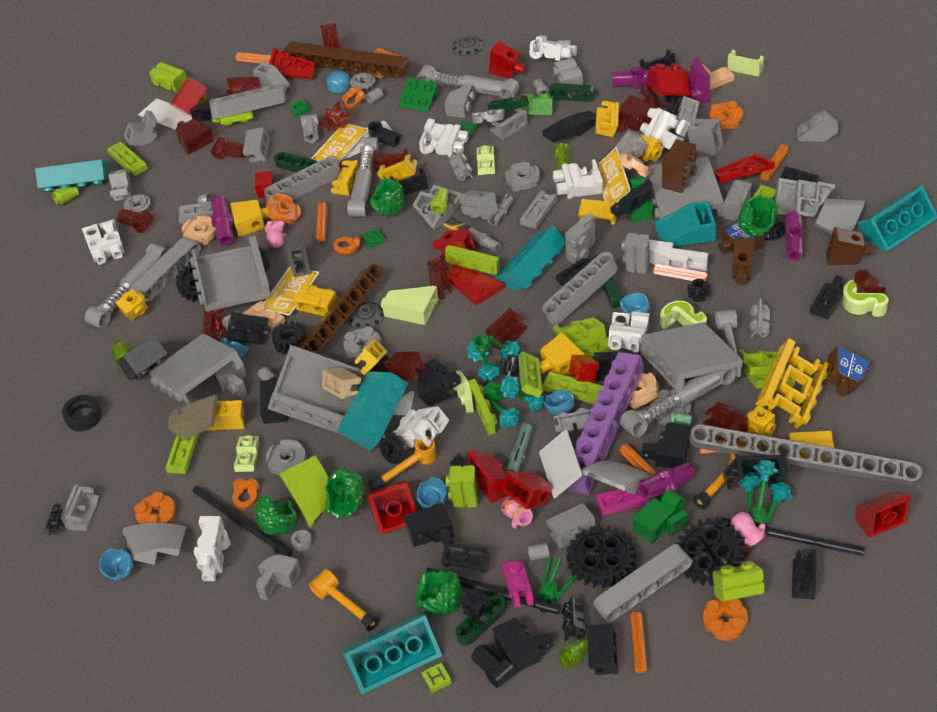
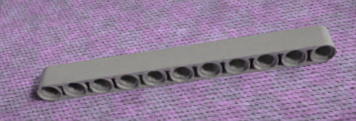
(814, 452)

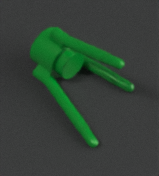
(548, 588)

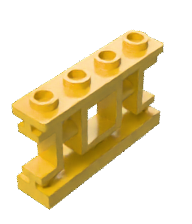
(777, 381)

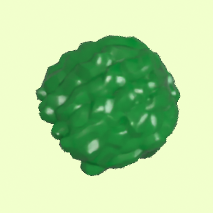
(388, 197)
(757, 215)
(344, 493)
(275, 516)
(438, 592)

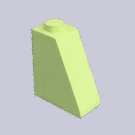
(410, 304)

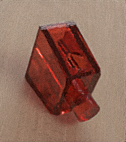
(634, 113)
(193, 135)

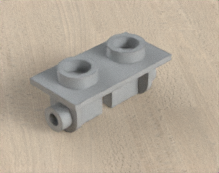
(460, 167)
(759, 319)
(566, 420)

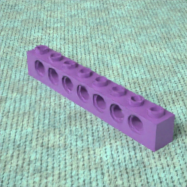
(606, 415)

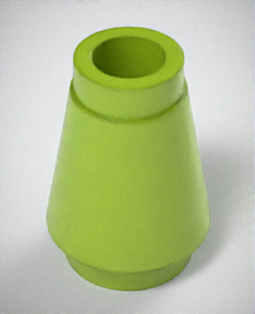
(64, 195)
(439, 202)

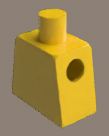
(248, 216)
(557, 355)

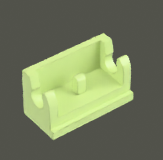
(745, 65)

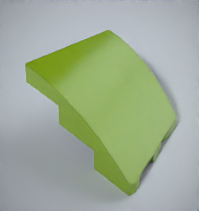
(587, 335)
(758, 366)
(307, 488)

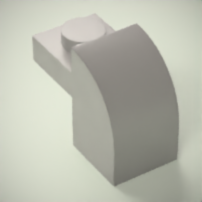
(142, 133)
(120, 184)
(231, 379)
(275, 571)

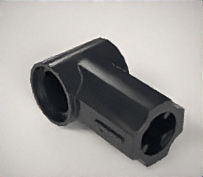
(385, 135)
(496, 669)

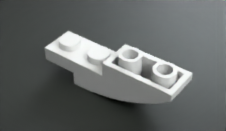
(665, 254)

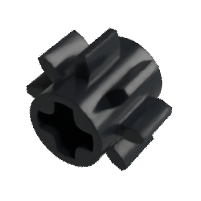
(698, 290)
(510, 365)
(474, 604)

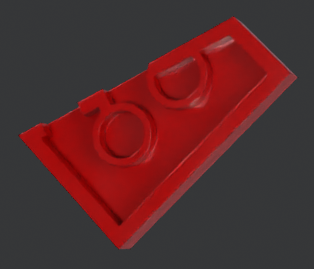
(291, 66)
(747, 166)
(473, 284)

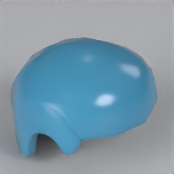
(338, 82)
(635, 303)
(240, 349)
(559, 402)
(431, 492)
(116, 564)

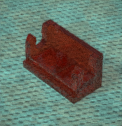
(330, 35)
(242, 83)
(388, 159)
(438, 275)
(213, 324)
(506, 328)
(404, 364)
(726, 418)

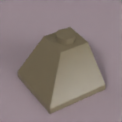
(193, 417)

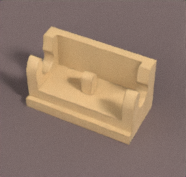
(339, 381)

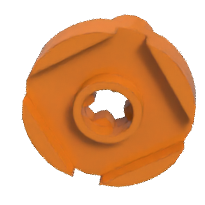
(734, 112)
(290, 212)
(155, 502)
(725, 630)

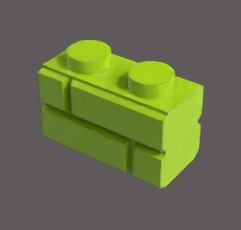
(167, 77)
(462, 486)
(738, 581)

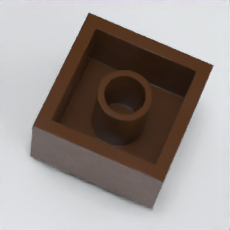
(679, 166)

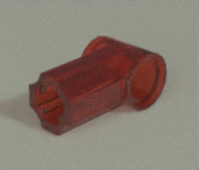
(224, 147)
(138, 221)
(868, 282)

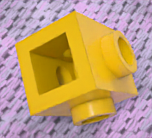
(653, 150)
(132, 304)
(761, 421)

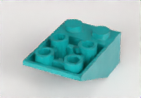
(688, 225)

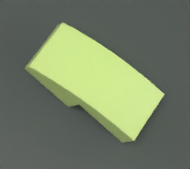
(485, 160)
(465, 393)
(247, 453)

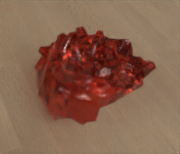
(335, 117)

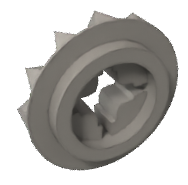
(368, 79)
(136, 200)

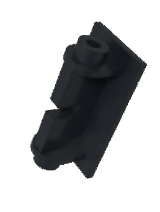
(573, 619)

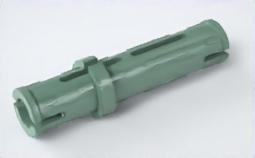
(524, 435)

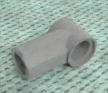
(310, 126)

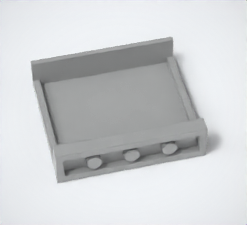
(701, 188)
(230, 277)
(688, 353)
(192, 366)
(301, 391)

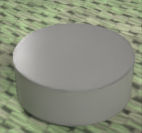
(301, 540)

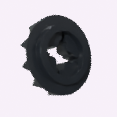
(777, 231)
(386, 448)
(53, 519)

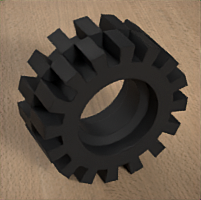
(287, 330)

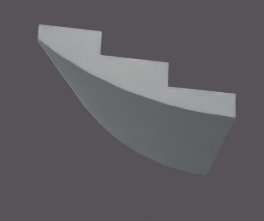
(801, 196)
(839, 214)
(435, 220)
(617, 474)
(150, 538)

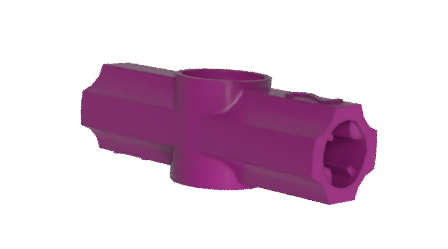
(636, 78)
(222, 220)
(793, 235)
(666, 480)

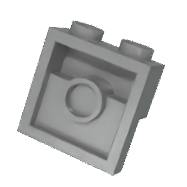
(580, 239)

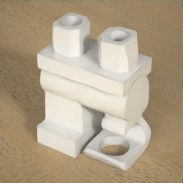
(551, 49)
(661, 124)
(442, 138)
(578, 181)
(105, 246)
(626, 336)
(416, 423)
(210, 547)

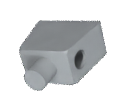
(706, 135)

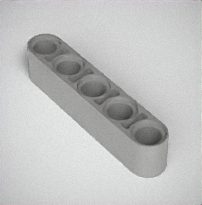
(248, 101)
(306, 179)
(166, 268)
(580, 288)
(642, 583)

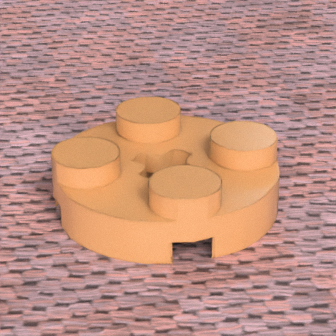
(632, 162)
(191, 230)
(648, 391)

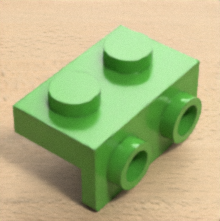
(539, 104)

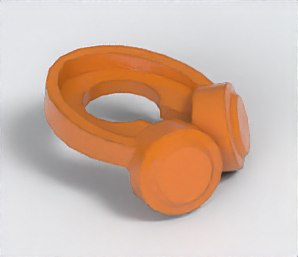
(354, 91)
(350, 250)
(239, 486)

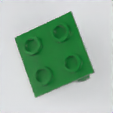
(418, 94)

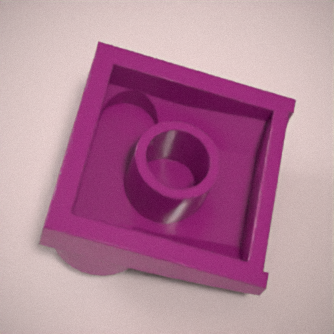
(699, 82)

